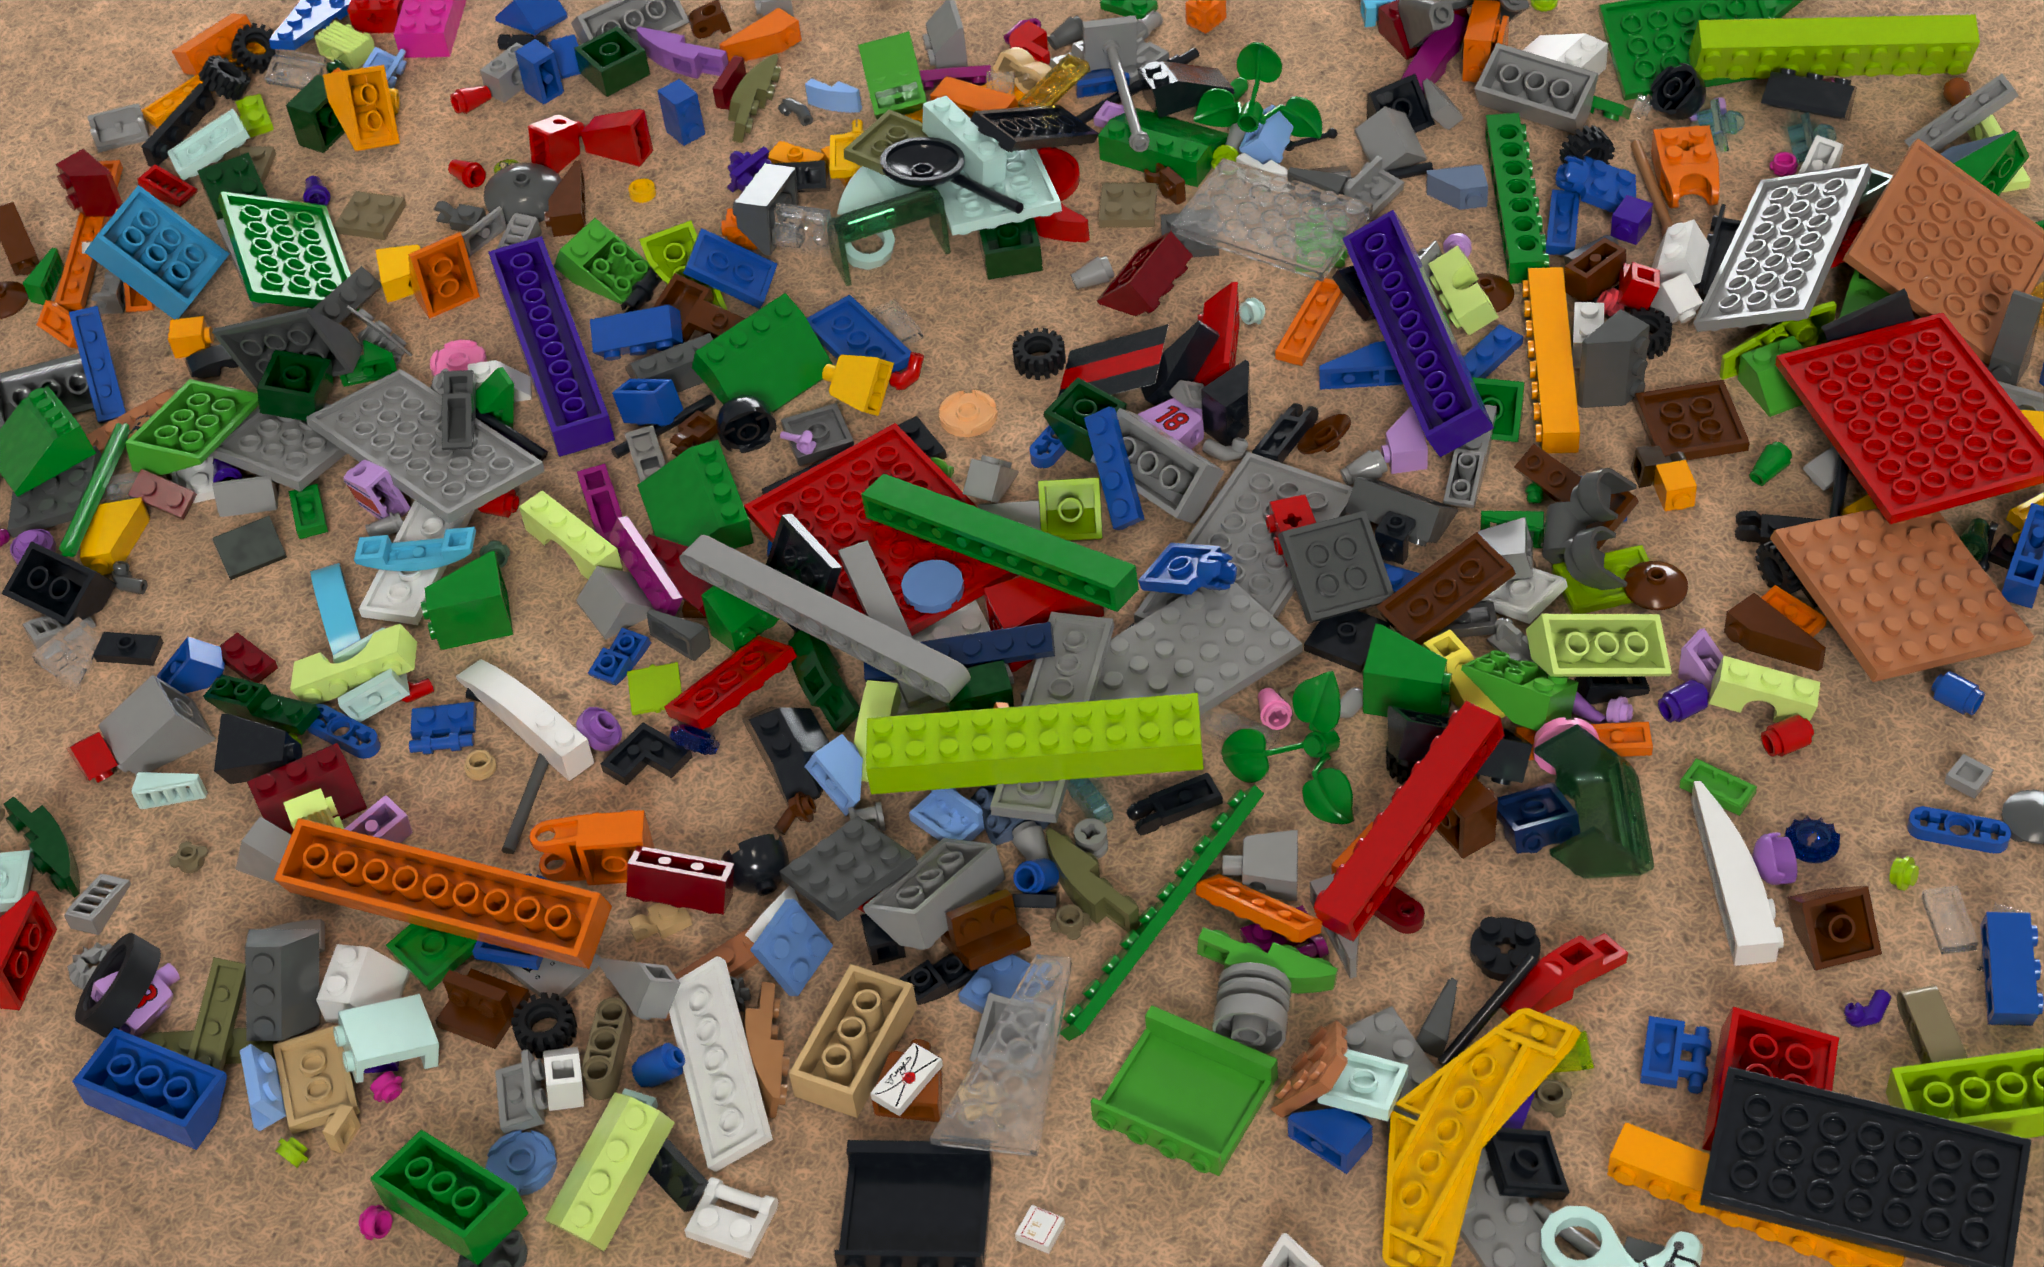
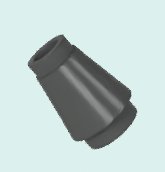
(1067, 33)

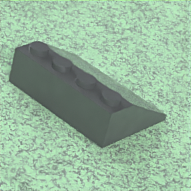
(298, 332)

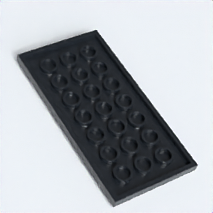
(1866, 1172)

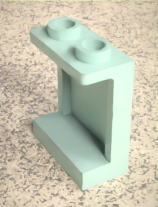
(375, 693)
(386, 1035)

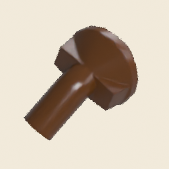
(800, 806)

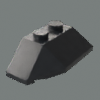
(786, 743)

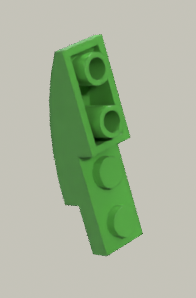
(1304, 972)

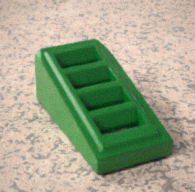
(44, 278)
(1534, 519)

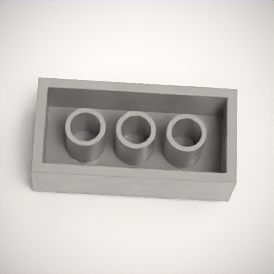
(1167, 469)

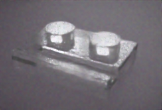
(294, 68)

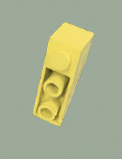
(1462, 687)

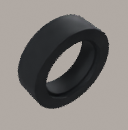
(137, 966)

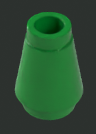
(1771, 462)

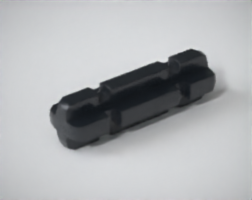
(505, 41)

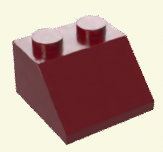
(88, 185)

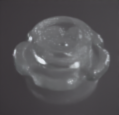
(1641, 107)

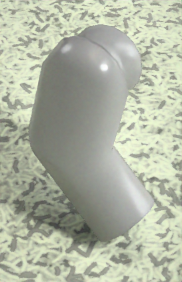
(1226, 453)

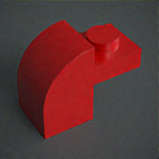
(1033, 40)
(1638, 285)

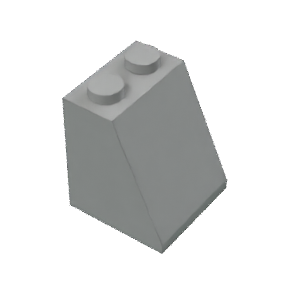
(154, 727)

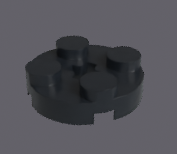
(1499, 931)

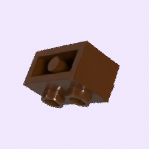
(1594, 270)

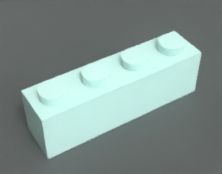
(982, 156)

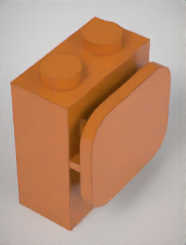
(1481, 37)

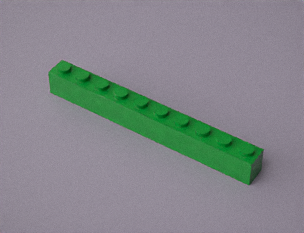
(1001, 542)

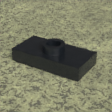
(128, 648)

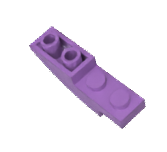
(680, 57)

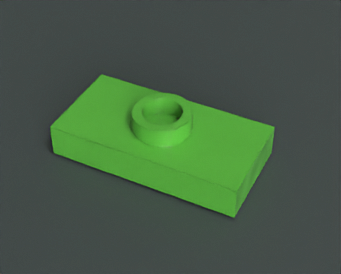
(1727, 789)

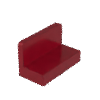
(728, 82)

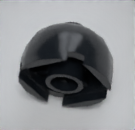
(1678, 92)
(745, 423)
(758, 864)

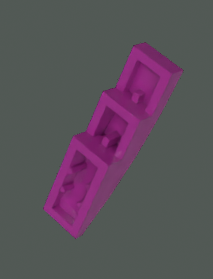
(1437, 52)

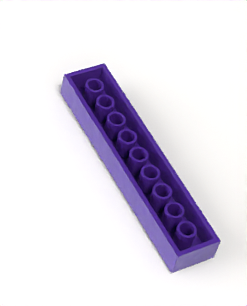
(1417, 334)
(551, 347)

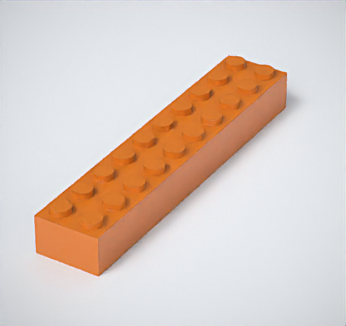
(444, 893)

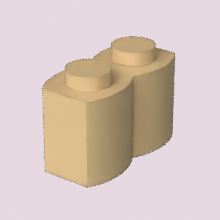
(1026, 69)

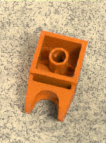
(1686, 163)
(592, 845)

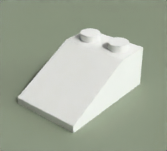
(1572, 49)

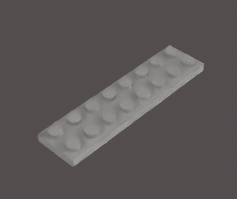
(1064, 678)

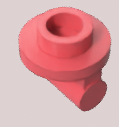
(1610, 298)

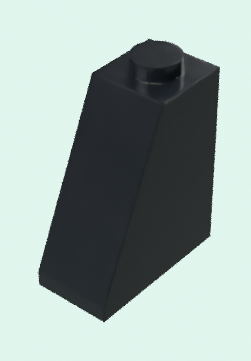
(251, 749)

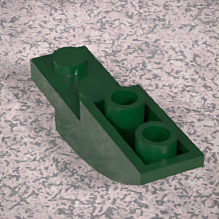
(820, 681)
(257, 704)
(47, 844)

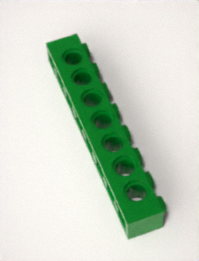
(1514, 196)

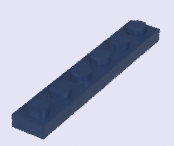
(981, 648)

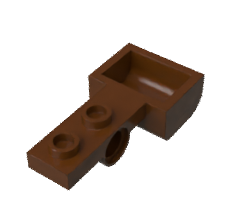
(696, 308)
(1558, 482)

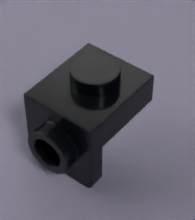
(1393, 537)

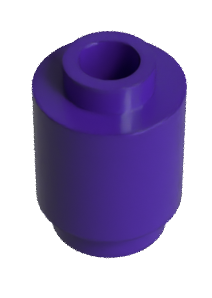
(1683, 701)

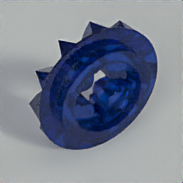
(694, 739)
(1822, 848)

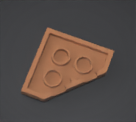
(1313, 1070)

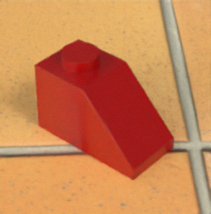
(93, 757)

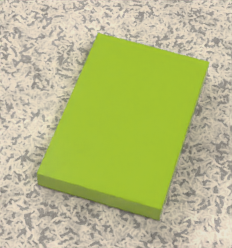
(1586, 599)

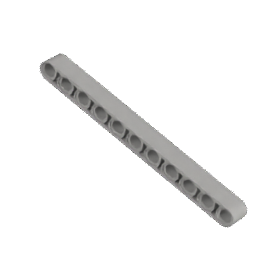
(825, 618)

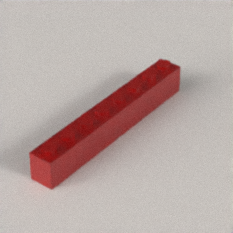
(1408, 820)

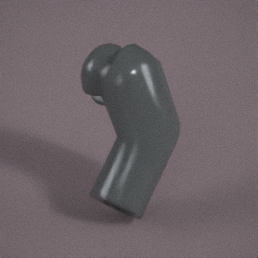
(790, 105)
(125, 580)

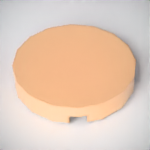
(969, 421)

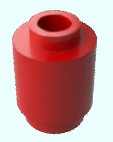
(502, 505)
(1787, 736)

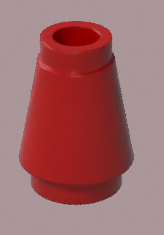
(468, 99)
(467, 172)

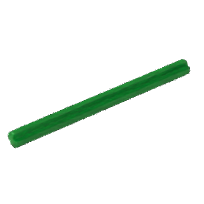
(94, 491)

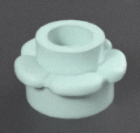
(1252, 311)

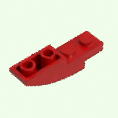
(1063, 226)
(1563, 970)

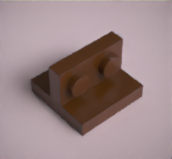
(985, 931)
(480, 1006)

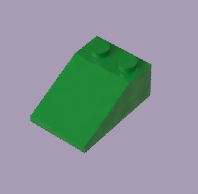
(1996, 162)

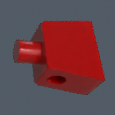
(555, 142)

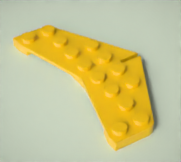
(1458, 1113)

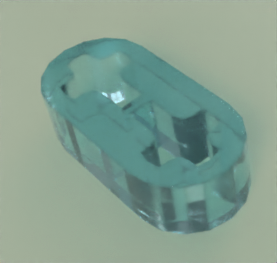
(1090, 800)

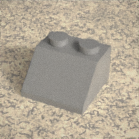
(945, 38)

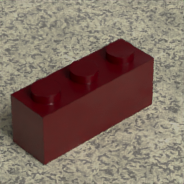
(680, 880)

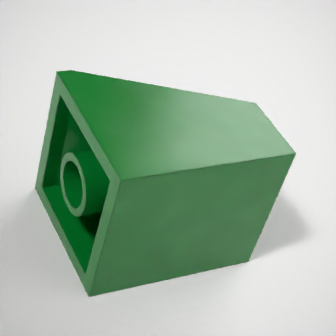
(469, 604)
(1404, 676)

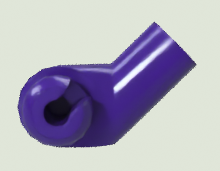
(1868, 1015)

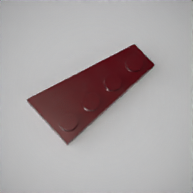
(687, 584)

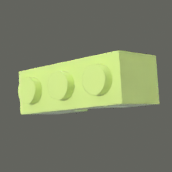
(1469, 305)
(1742, 682)

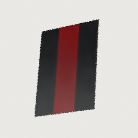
(1118, 363)

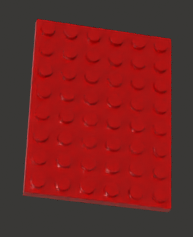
(1916, 417)
(832, 510)

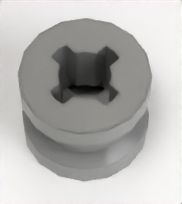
(1097, 831)

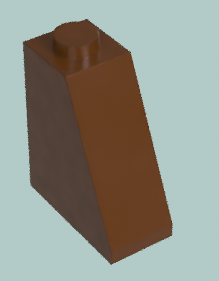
(16, 241)

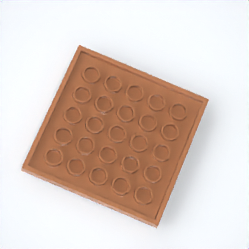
(1949, 246)
(1901, 591)

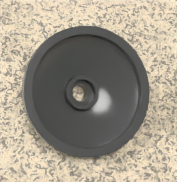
(521, 190)

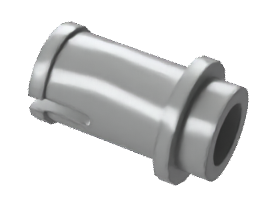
(385, 525)

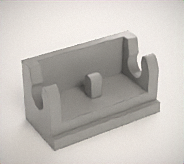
(118, 127)
(112, 296)

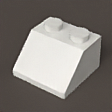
(1681, 252)
(357, 979)

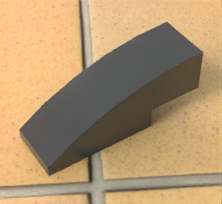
(458, 410)

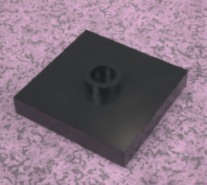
(1344, 639)
(1526, 1164)

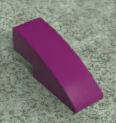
(600, 499)

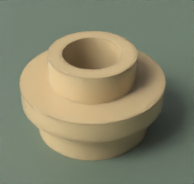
(477, 759)

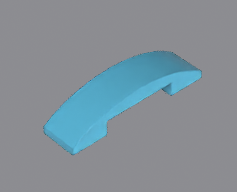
(417, 555)
(335, 607)

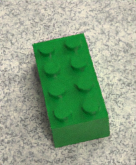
(449, 1196)

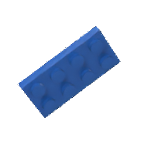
(852, 330)

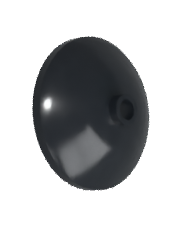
(922, 162)

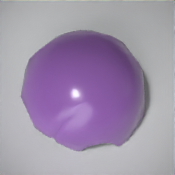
(1775, 859)

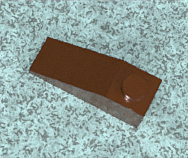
(567, 204)
(1770, 633)

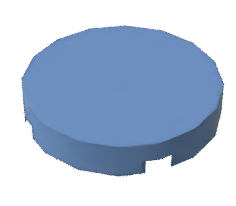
(932, 586)
(525, 1171)

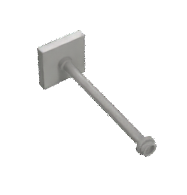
(1114, 45)

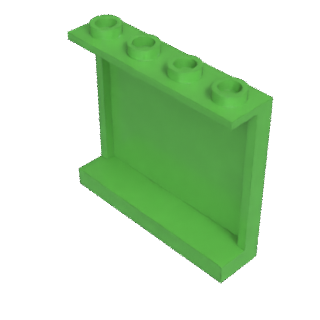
(1186, 1092)

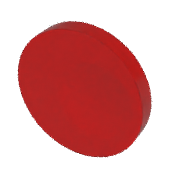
(1062, 171)

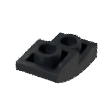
(209, 361)
(939, 979)

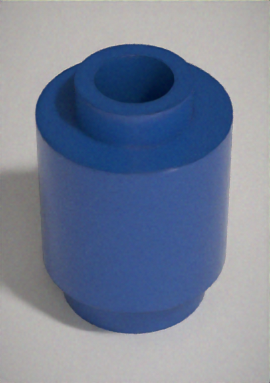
(1957, 693)
(1036, 876)
(658, 1065)

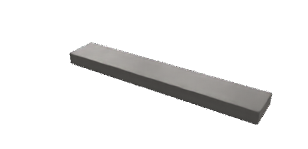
(877, 601)

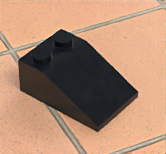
(1178, 86)

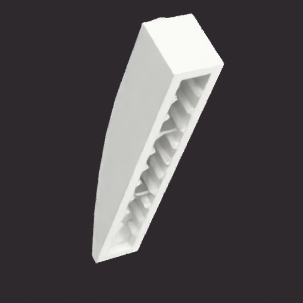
(529, 718)
(1737, 884)

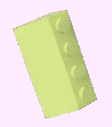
(1599, 645)
(610, 1170)

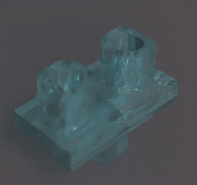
(1721, 124)
(1803, 135)

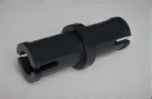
(641, 291)

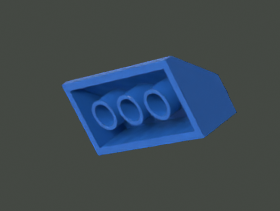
(153, 1088)

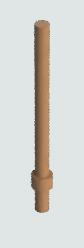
(1652, 186)

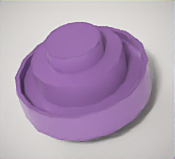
(23, 540)
(599, 728)

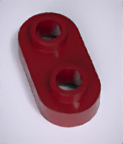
(1392, 913)

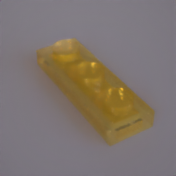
(1056, 82)

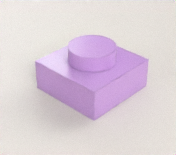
(1106, 112)

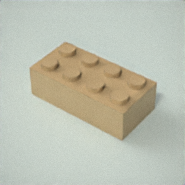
(853, 1040)

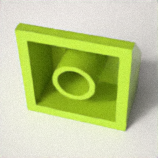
(1071, 508)

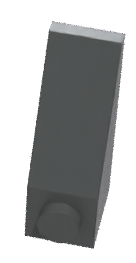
(2016, 338)

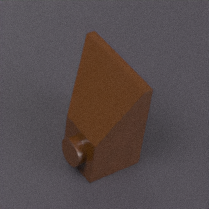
(1835, 925)

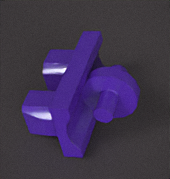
(745, 166)

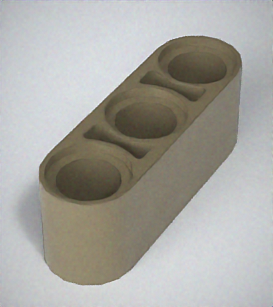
(1929, 1025)
(609, 1030)

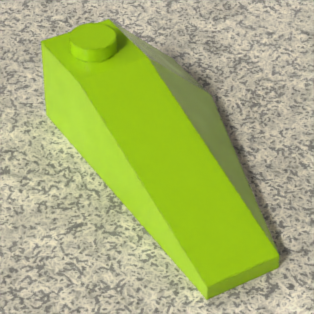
(669, 252)
(1805, 331)

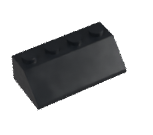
(1413, 731)

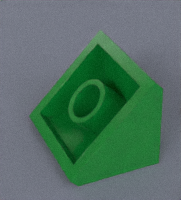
(1509, 400)

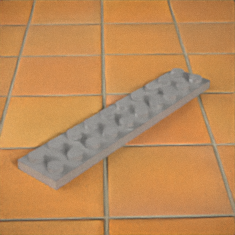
(1495, 1227)

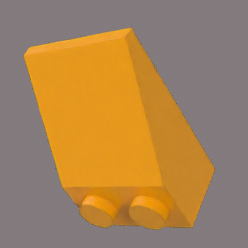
(363, 106)

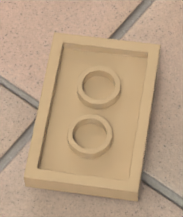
(313, 1079)

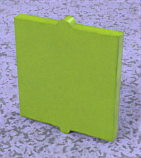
(653, 687)

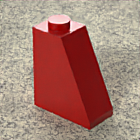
(619, 137)

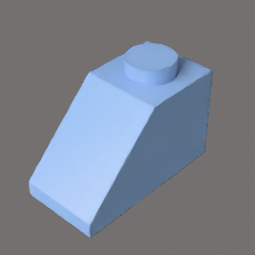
(838, 771)

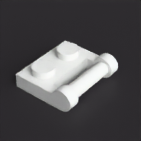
(728, 1228)

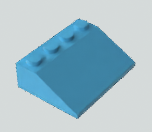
(157, 252)

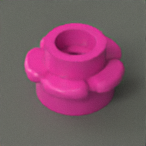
(1784, 164)
(387, 1087)
(375, 1222)

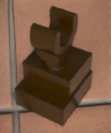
(1645, 461)

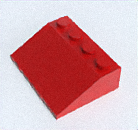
(1770, 1049)

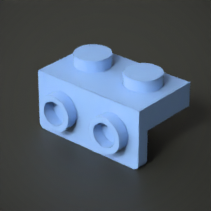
(393, 64)
(948, 815)
(262, 1087)

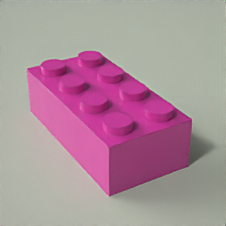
(428, 27)

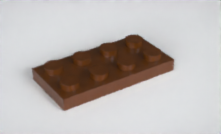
(1446, 590)

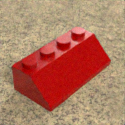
(1222, 315)

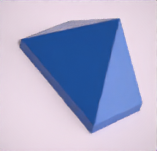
(1098, 83)

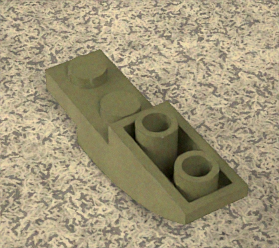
(753, 94)
(1083, 885)

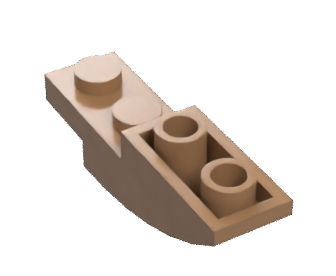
(766, 1050)

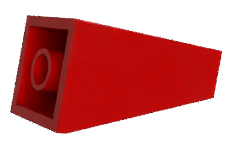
(1029, 603)

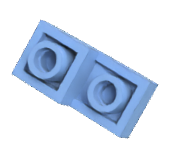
(835, 98)

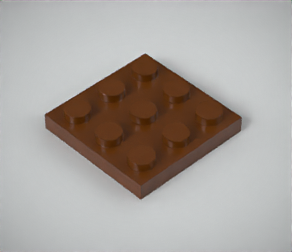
(1692, 420)

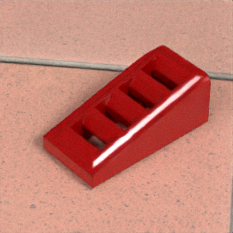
(157, 174)

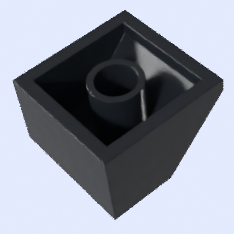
(1228, 405)

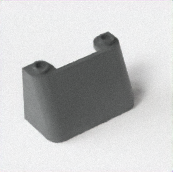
(1426, 17)

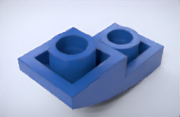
(622, 656)

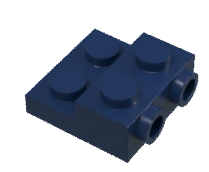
(1537, 818)

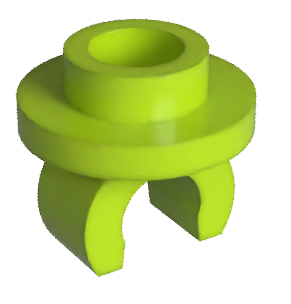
(1226, 152)

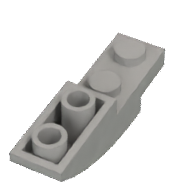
(1469, 468)

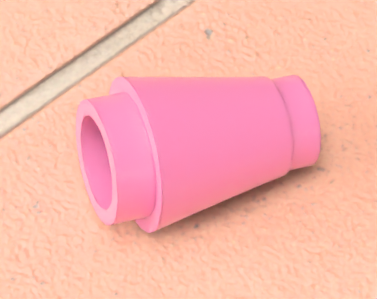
(1273, 709)

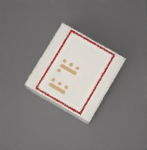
(1040, 1229)

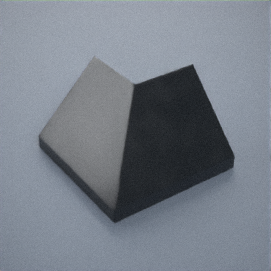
(1403, 96)

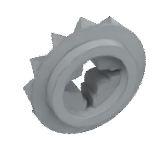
(79, 971)

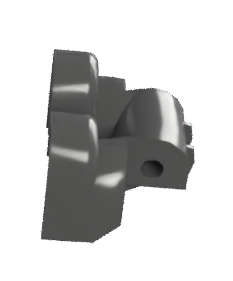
(1566, 530)

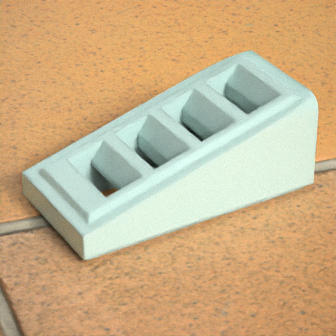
(162, 789)

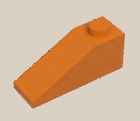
(764, 37)

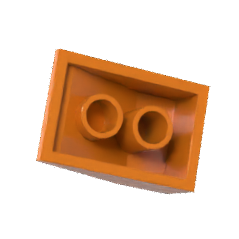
(442, 275)

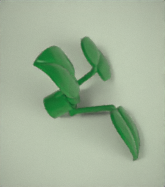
(1262, 64)
(1319, 704)

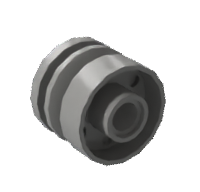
(1253, 1005)

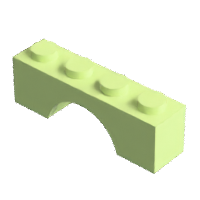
(551, 521)
(319, 681)

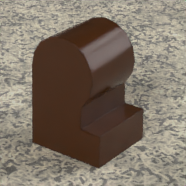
(708, 19)

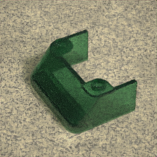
(883, 217)
(1608, 803)

